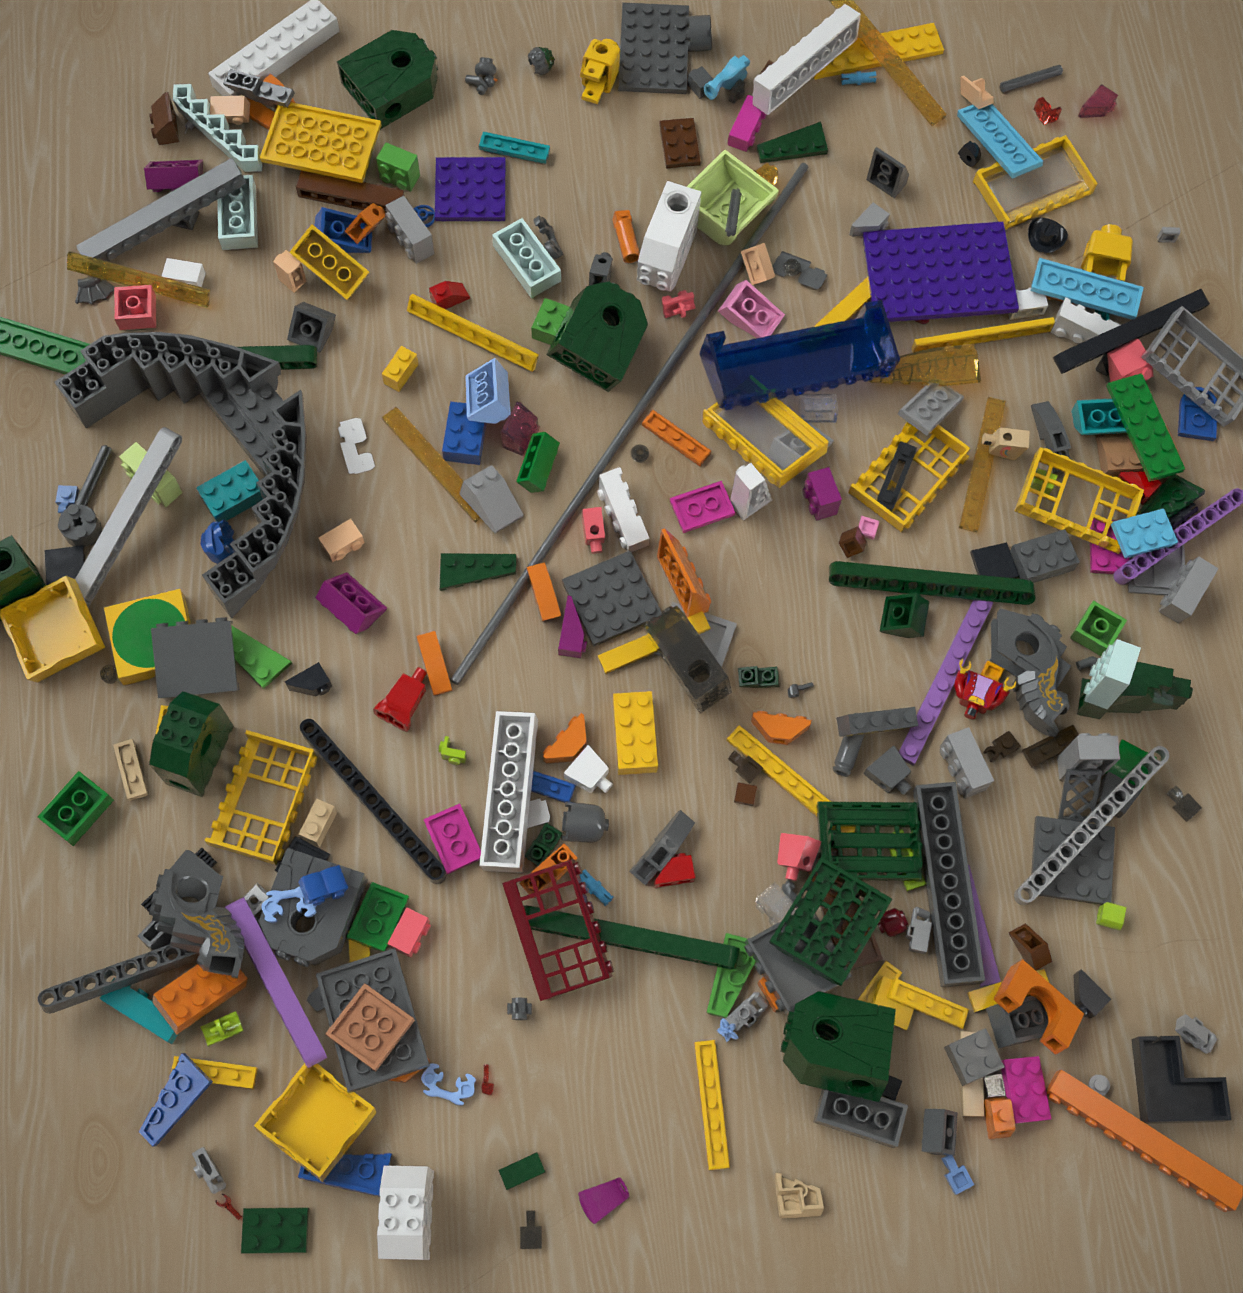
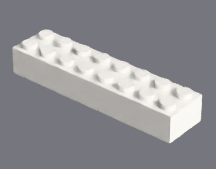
(280, 45)
(805, 59)
(509, 792)

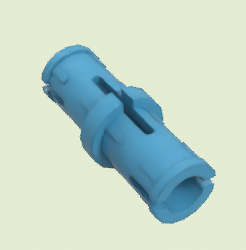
(858, 78)
(596, 888)

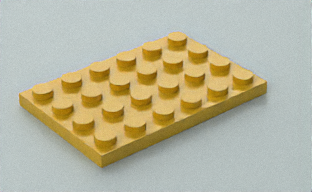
(321, 141)

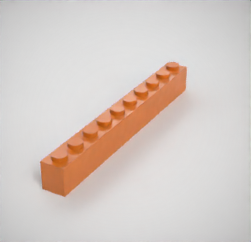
(1145, 1140)

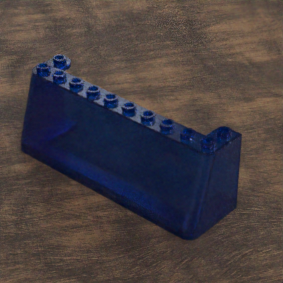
(800, 359)

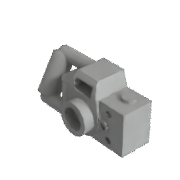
(920, 931)
(746, 1011)
(1194, 1032)
(207, 1169)

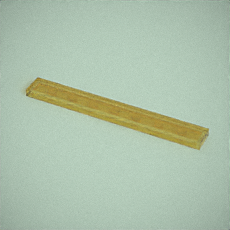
(133, 277)
(428, 457)
(981, 467)

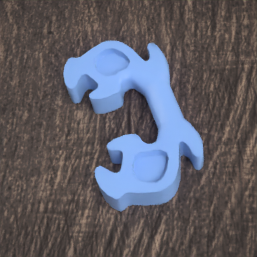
(270, 906)
(465, 1089)

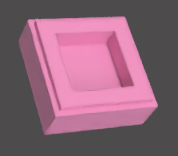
(868, 527)

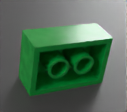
(75, 808)

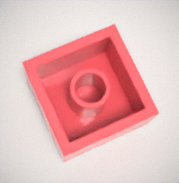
(135, 307)

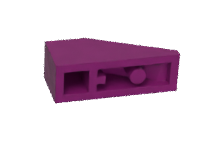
(572, 634)

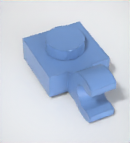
(66, 496)
(958, 1176)

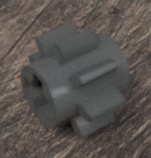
(519, 1008)

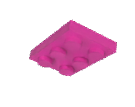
(702, 506)
(1101, 559)
(453, 838)
(1026, 1089)

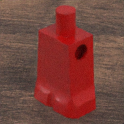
(402, 700)

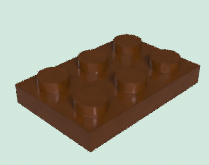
(679, 143)

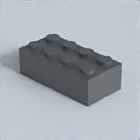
(861, 1117)

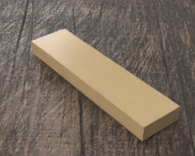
(972, 1094)

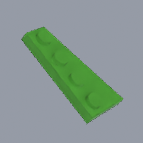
(257, 659)
(728, 981)

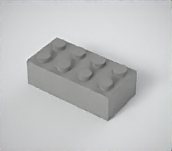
(1089, 753)

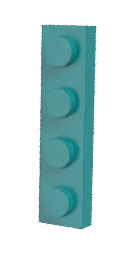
(514, 147)

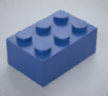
(462, 437)

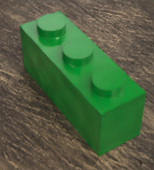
(538, 462)

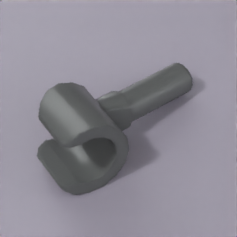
(794, 689)

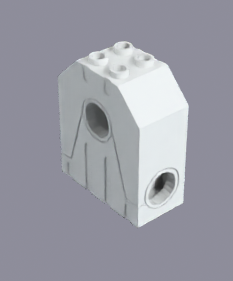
(669, 237)
(405, 1213)

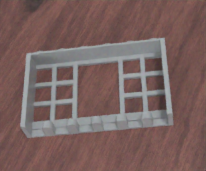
(1216, 347)

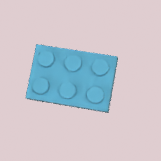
(1144, 533)

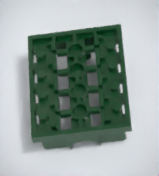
(868, 815)
(854, 933)

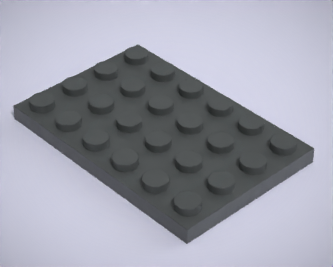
(653, 48)
(386, 977)

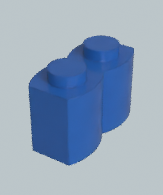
(323, 885)

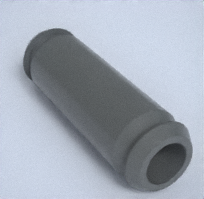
(847, 754)

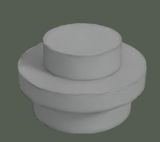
(1099, 1084)

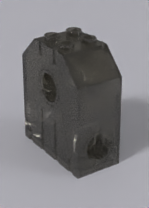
(688, 658)

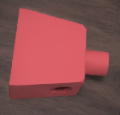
(593, 522)
(797, 854)

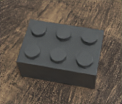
(1044, 557)

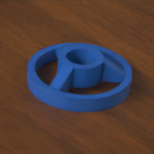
(428, 213)

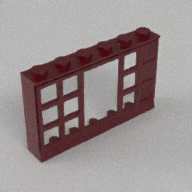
(527, 939)

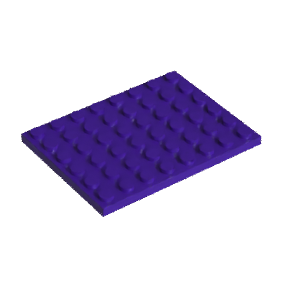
(941, 271)

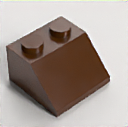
(164, 121)

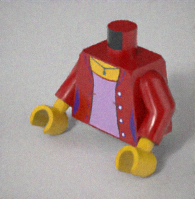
(979, 692)

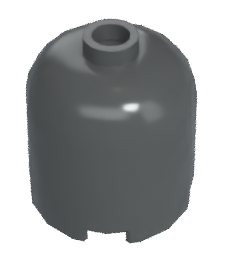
(583, 822)

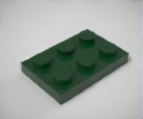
(274, 1230)

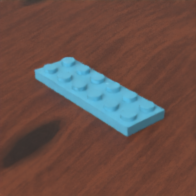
(1000, 139)
(1087, 289)

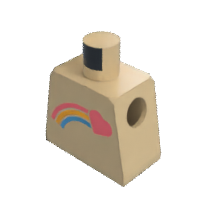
(1007, 442)

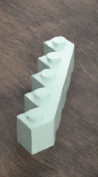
(216, 128)

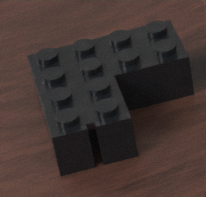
(1165, 1091)

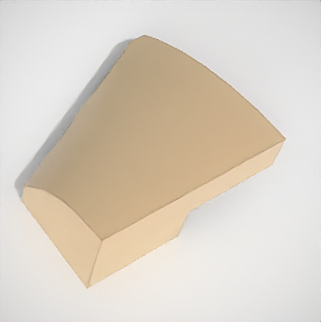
(797, 1199)

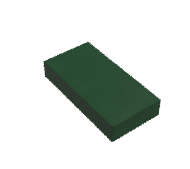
(521, 1171)

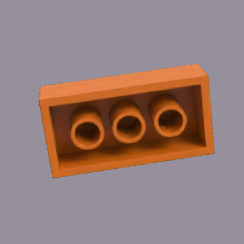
(195, 996)

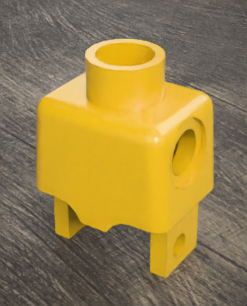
(598, 58)
(1108, 252)

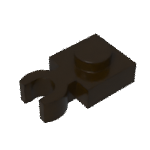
(1003, 745)

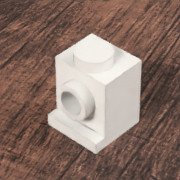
(259, 892)

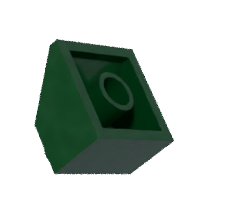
(905, 615)

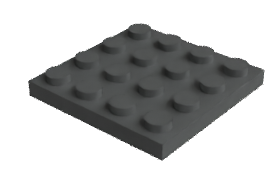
(611, 598)
(1088, 874)

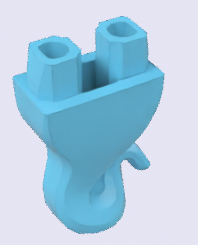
(728, 76)

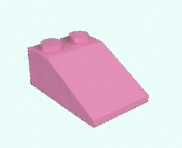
(751, 310)

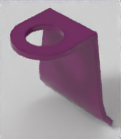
(603, 1199)

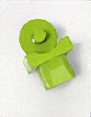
(222, 1028)

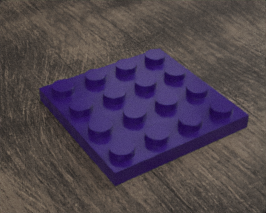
(470, 188)

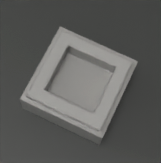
(1168, 234)

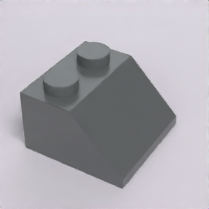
(310, 325)

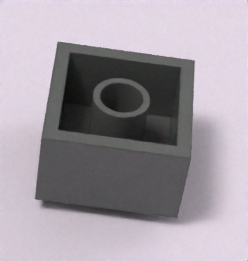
(974, 1057)

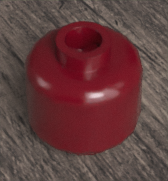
(893, 922)

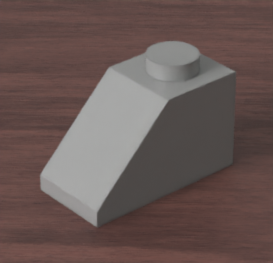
(872, 219)

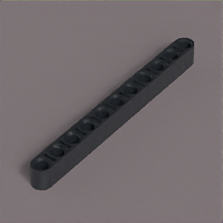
(1127, 332)
(375, 809)

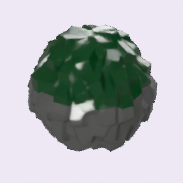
(541, 59)

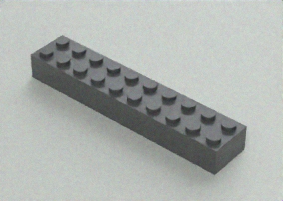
(948, 885)

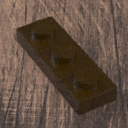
(1049, 746)

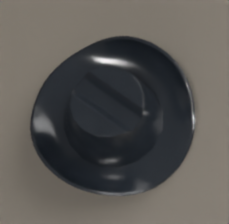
(1046, 235)

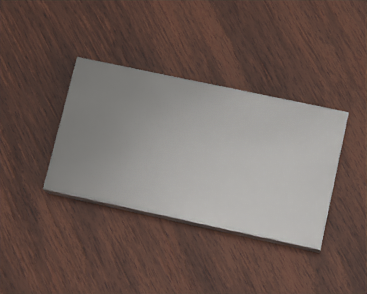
(930, 406)

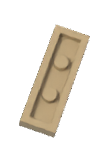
(130, 769)

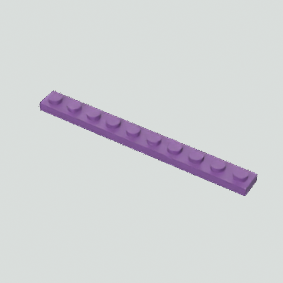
(944, 680)

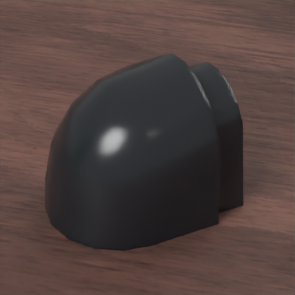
(970, 153)

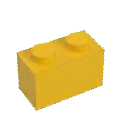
(400, 368)

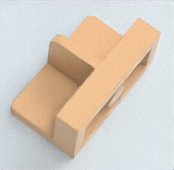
(975, 92)
(758, 264)

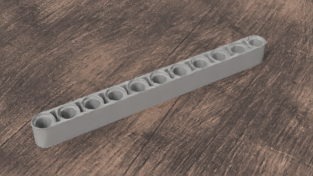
(127, 513)
(1100, 821)

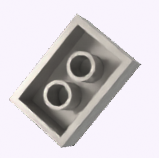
(409, 230)
(1187, 589)
(966, 763)

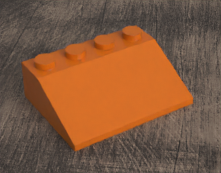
(682, 575)

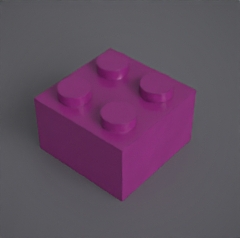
(822, 494)

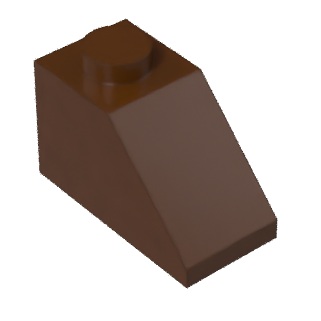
(1031, 946)

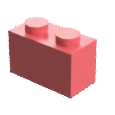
(409, 932)

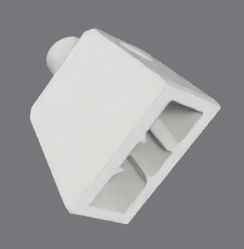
(588, 772)

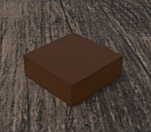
(745, 794)

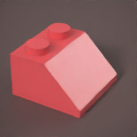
(1128, 361)

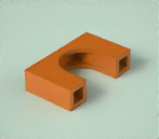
(1062, 1013)

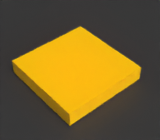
(903, 1013)

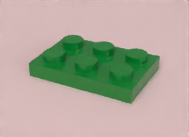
(378, 917)

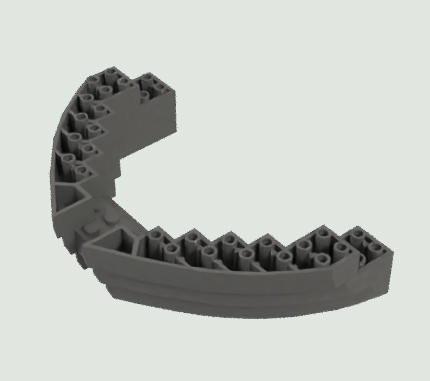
(244, 398)

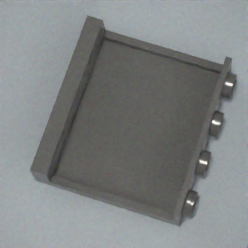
(194, 658)
(786, 978)

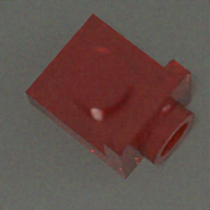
(1044, 111)

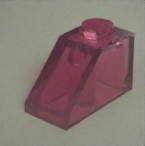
(1099, 103)

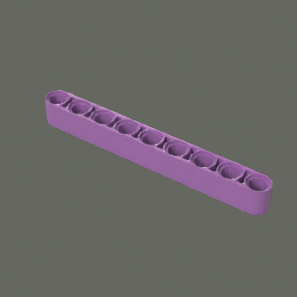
(1186, 531)
(277, 984)

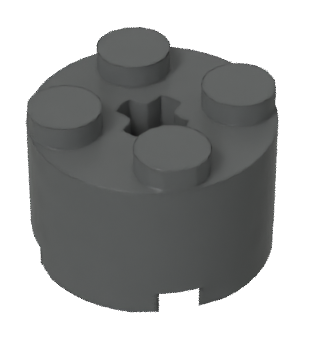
(699, 33)
(79, 525)

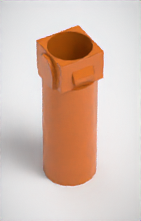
(625, 233)

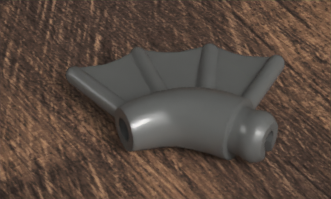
(93, 289)

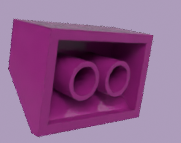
(171, 174)
(350, 602)

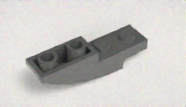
(258, 90)
(1051, 429)
(663, 848)

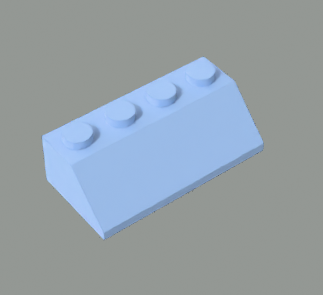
(488, 393)

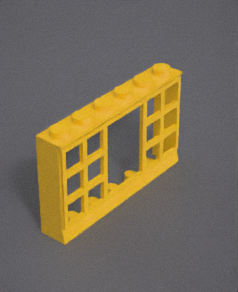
(876, 468)
(1085, 473)
(234, 790)

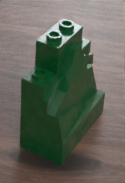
(1149, 690)

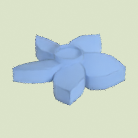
(727, 1030)

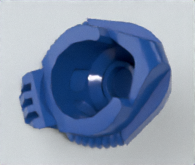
(212, 543)

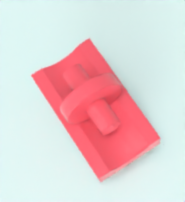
(678, 305)

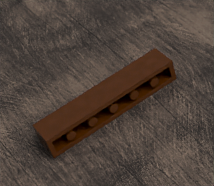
(344, 192)

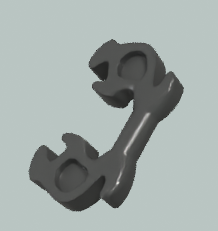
(552, 245)

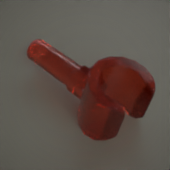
(487, 1088)
(229, 1207)

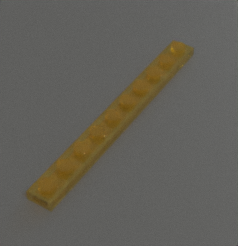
(895, 66)

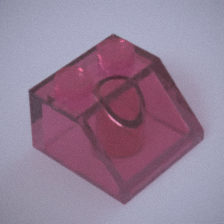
(519, 429)

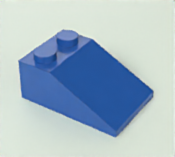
(334, 224)

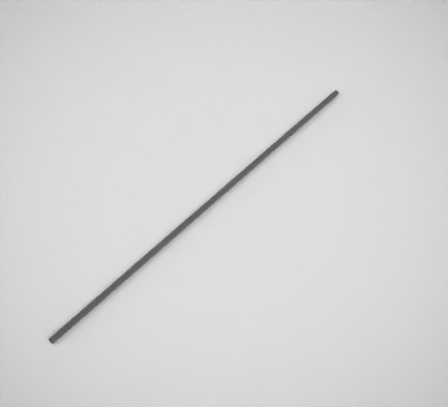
(626, 428)

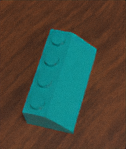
(1096, 417)

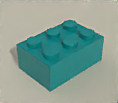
(231, 492)

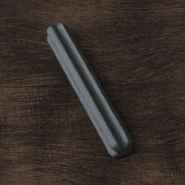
(1031, 78)
(733, 212)
(93, 475)

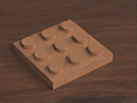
(370, 1027)

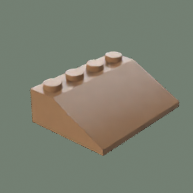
(1118, 453)

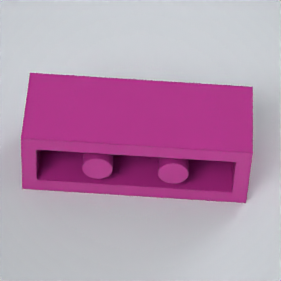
(746, 126)

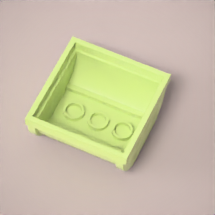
(716, 186)

